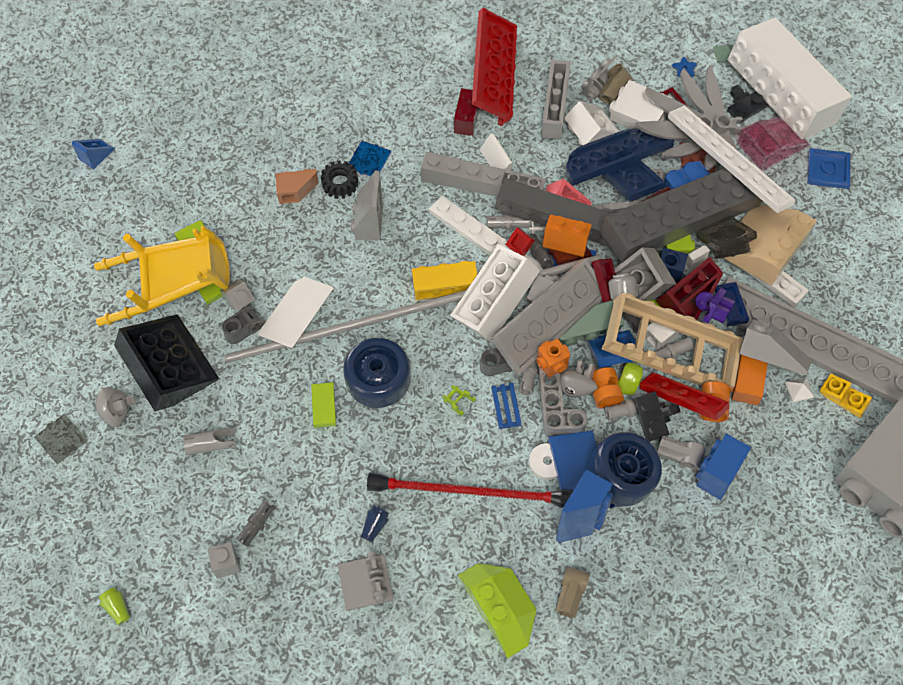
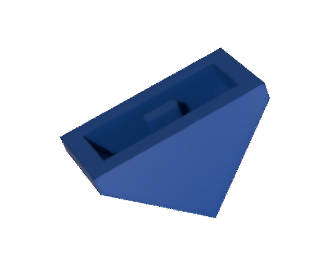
(92, 151)

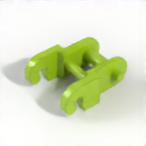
(455, 389)

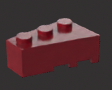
(683, 295)

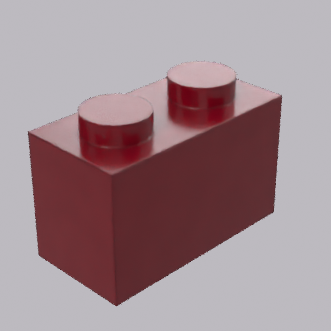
(465, 114)

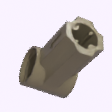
(618, 77)
(573, 586)

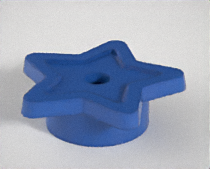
(684, 63)

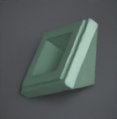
(722, 53)

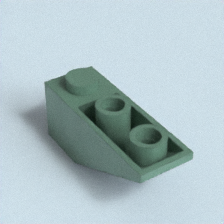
(590, 325)

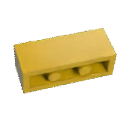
(442, 279)

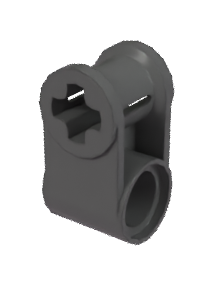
(245, 322)
(500, 364)

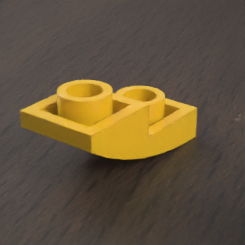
(842, 394)

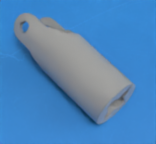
(208, 441)

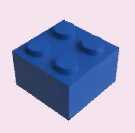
(722, 465)

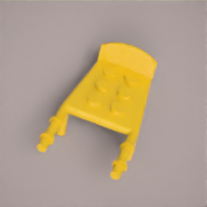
(170, 271)

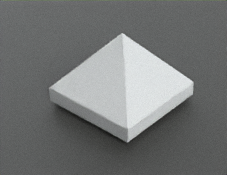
(799, 389)

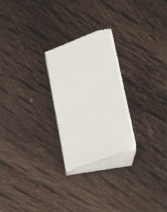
(495, 154)

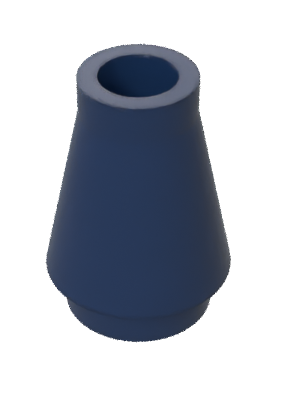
(374, 523)

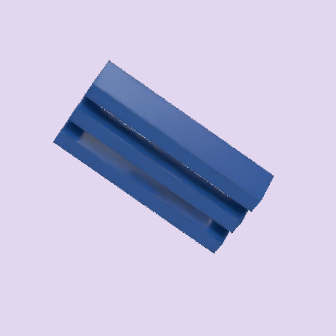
(503, 389)

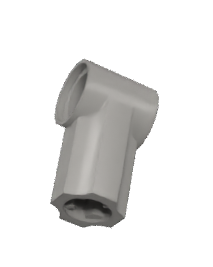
(686, 454)

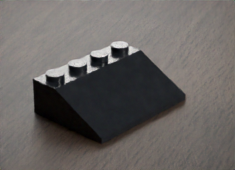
(164, 361)

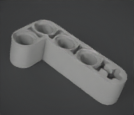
(557, 413)

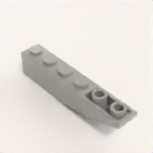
(470, 175)

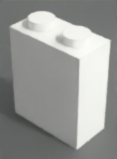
(634, 106)

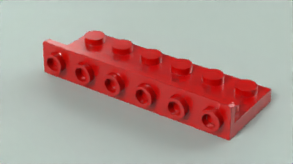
(495, 65)

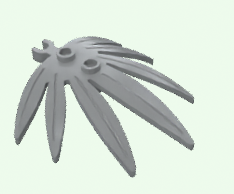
(712, 115)

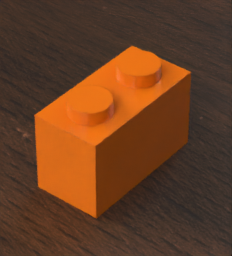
(566, 235)
(749, 380)

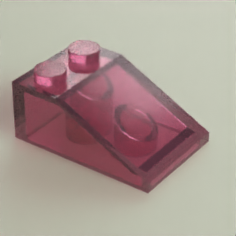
(770, 142)

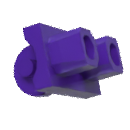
(717, 307)

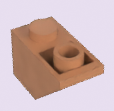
(295, 185)

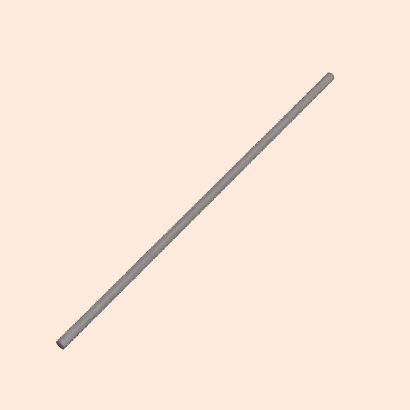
(383, 316)

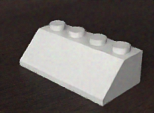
(495, 292)

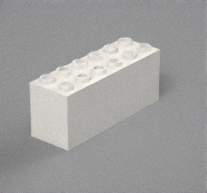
(789, 78)

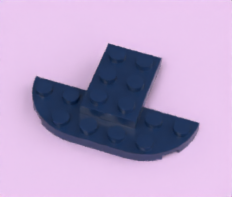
(619, 162)

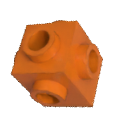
(553, 357)

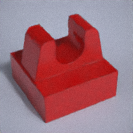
(520, 241)

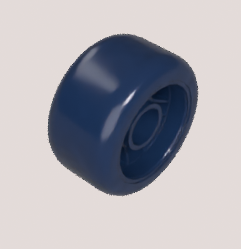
(379, 387)
(629, 465)

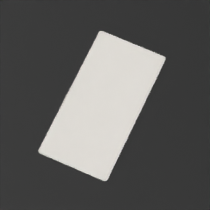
(295, 311)

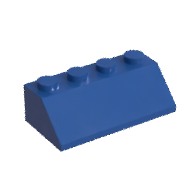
(585, 508)

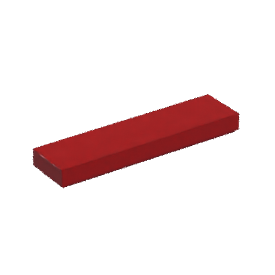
(685, 396)

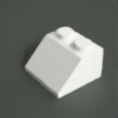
(589, 122)

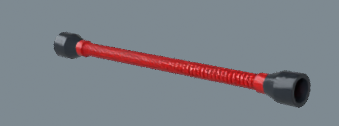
(378, 482)

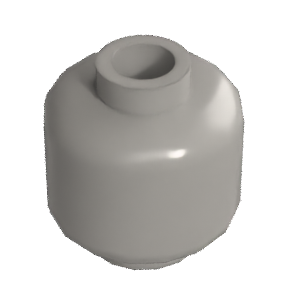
(623, 284)

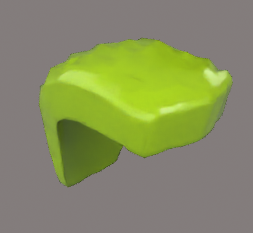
(630, 378)

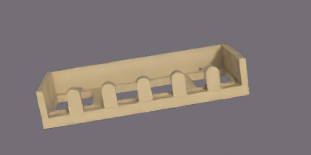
(683, 324)

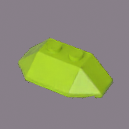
(501, 604)

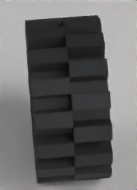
(339, 170)

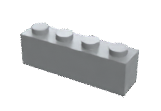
(555, 99)

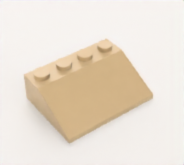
(776, 243)

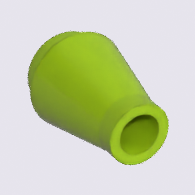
(114, 604)

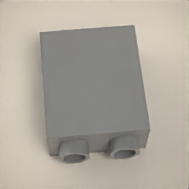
(876, 473)

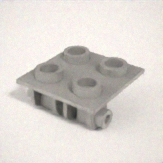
(597, 80)
(365, 582)

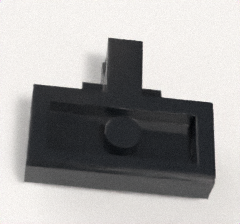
(745, 104)
(654, 415)

